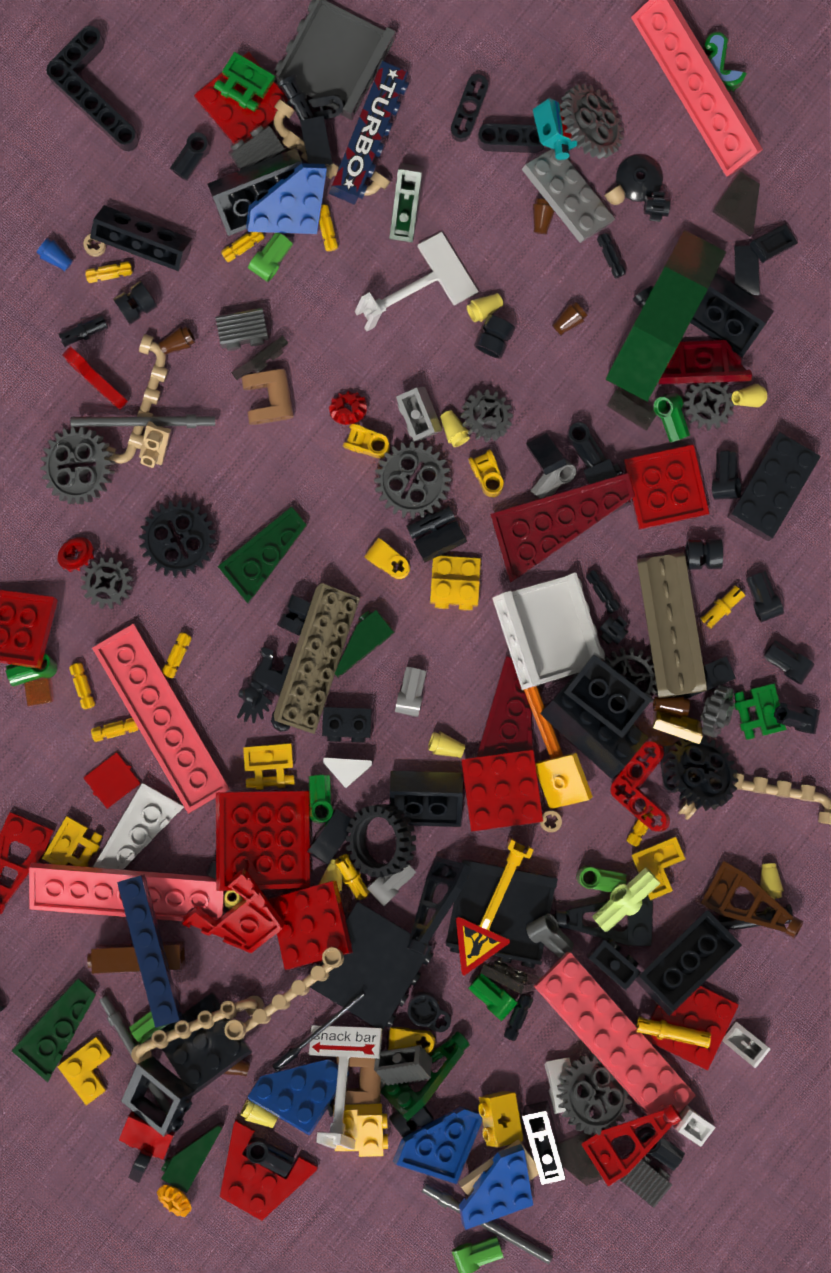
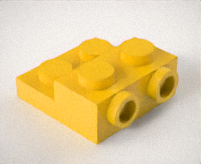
(455, 582)
(366, 1126)

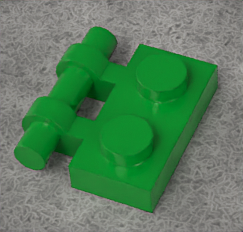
(249, 76)
(764, 701)

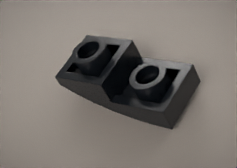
(747, 269)
(330, 837)

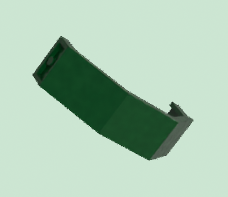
(666, 315)

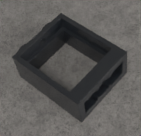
(134, 1097)

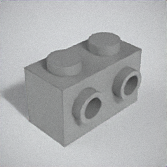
(418, 413)

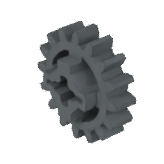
(711, 413)
(491, 426)
(116, 577)
(717, 711)

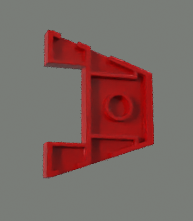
(247, 923)
(253, 1185)

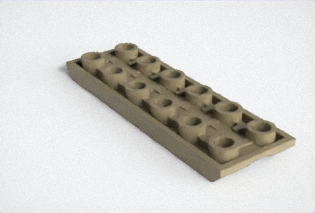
(671, 625)
(316, 658)

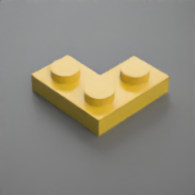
(656, 859)
(80, 1073)

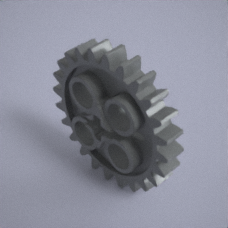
(591, 121)
(76, 443)
(431, 490)
(578, 1106)

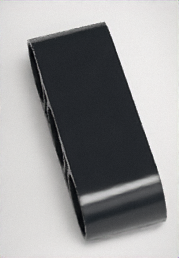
(500, 143)

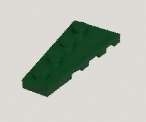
(258, 558)
(49, 1037)

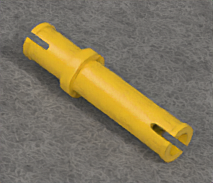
(673, 1032)

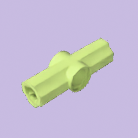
(626, 899)

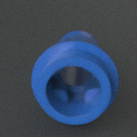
(54, 254)

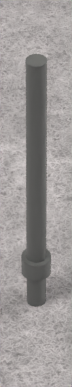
(189, 420)
(115, 1019)
(445, 1200)

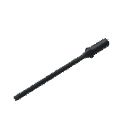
(293, 1052)

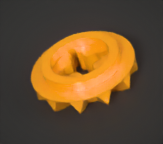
(174, 1200)

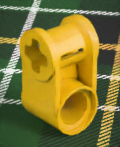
(365, 441)
(486, 469)
(385, 557)
(405, 1037)

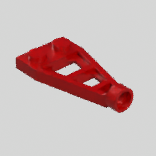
(28, 833)
(605, 1156)

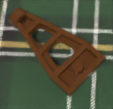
(724, 888)

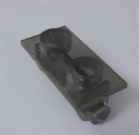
(632, 408)

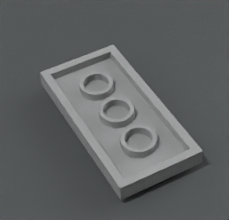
(568, 195)

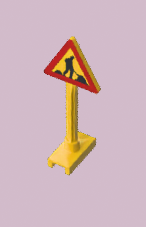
(477, 941)

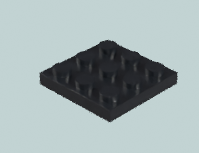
(206, 1051)

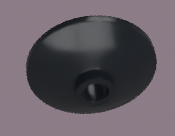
(635, 188)

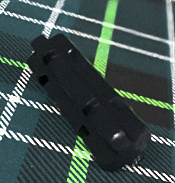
(611, 255)
(603, 591)
(518, 1017)

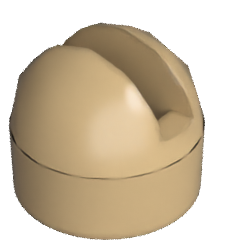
(615, 195)

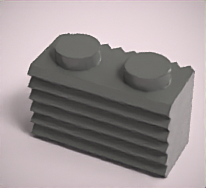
(257, 148)
(242, 329)
(404, 1065)
(648, 1181)

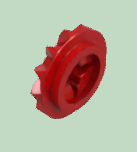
(343, 415)
(67, 553)

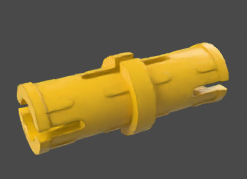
(722, 607)

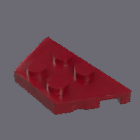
(704, 364)

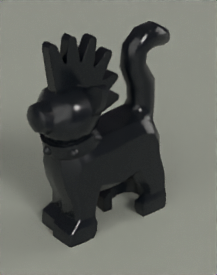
(263, 680)

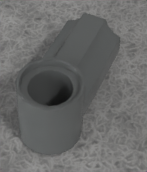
(547, 931)

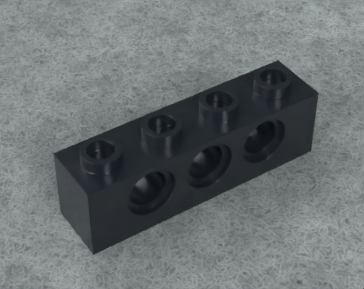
(141, 238)

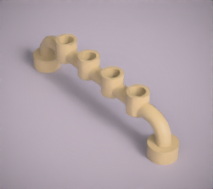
(292, 141)
(150, 397)
(784, 789)
(331, 958)
(205, 1020)

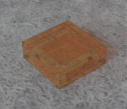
(38, 692)

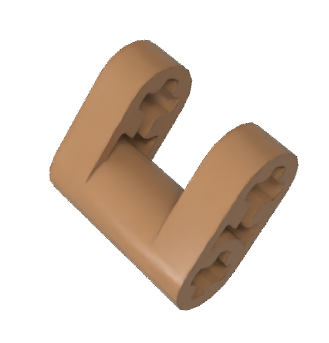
(278, 394)
(369, 1083)

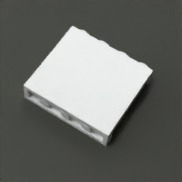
(548, 630)

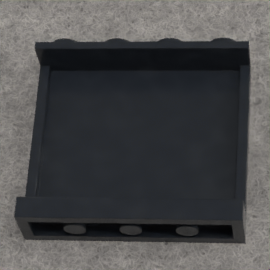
(524, 901)
(377, 966)

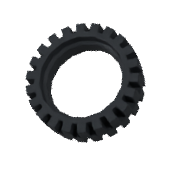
(358, 840)

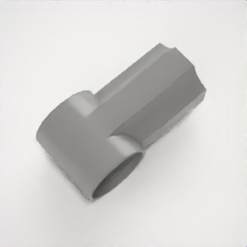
(551, 482)
(410, 696)
(387, 887)

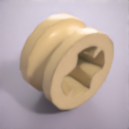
(92, 252)
(687, 810)
(558, 822)

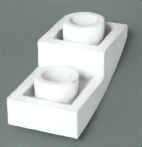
(554, 1070)

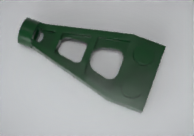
(410, 1102)

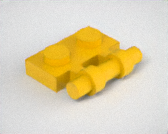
(267, 758)
(66, 842)

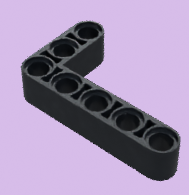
(87, 94)

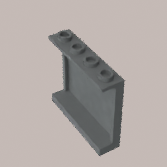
(335, 55)

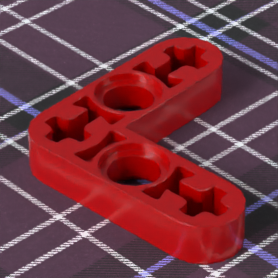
(94, 378)
(633, 785)

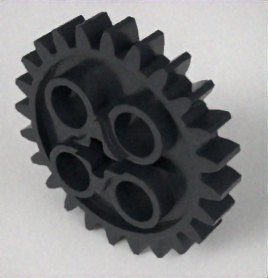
(197, 529)
(701, 773)

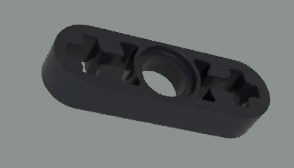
(481, 94)

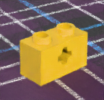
(503, 1107)

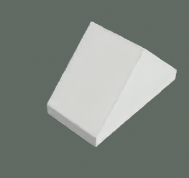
(347, 769)
(746, 1044)
(694, 1126)

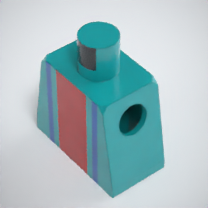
(551, 130)

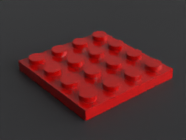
(264, 836)

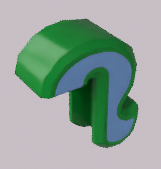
(716, 47)

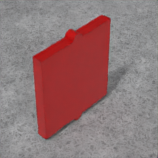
(112, 780)

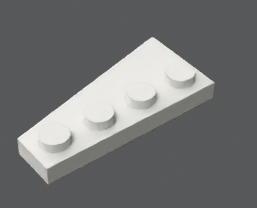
(140, 823)

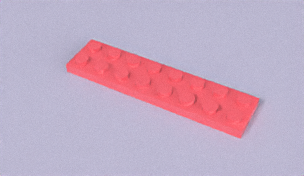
(697, 84)
(161, 718)
(97, 892)
(612, 1037)

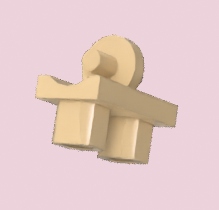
(154, 445)

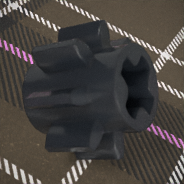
(656, 206)
(614, 630)

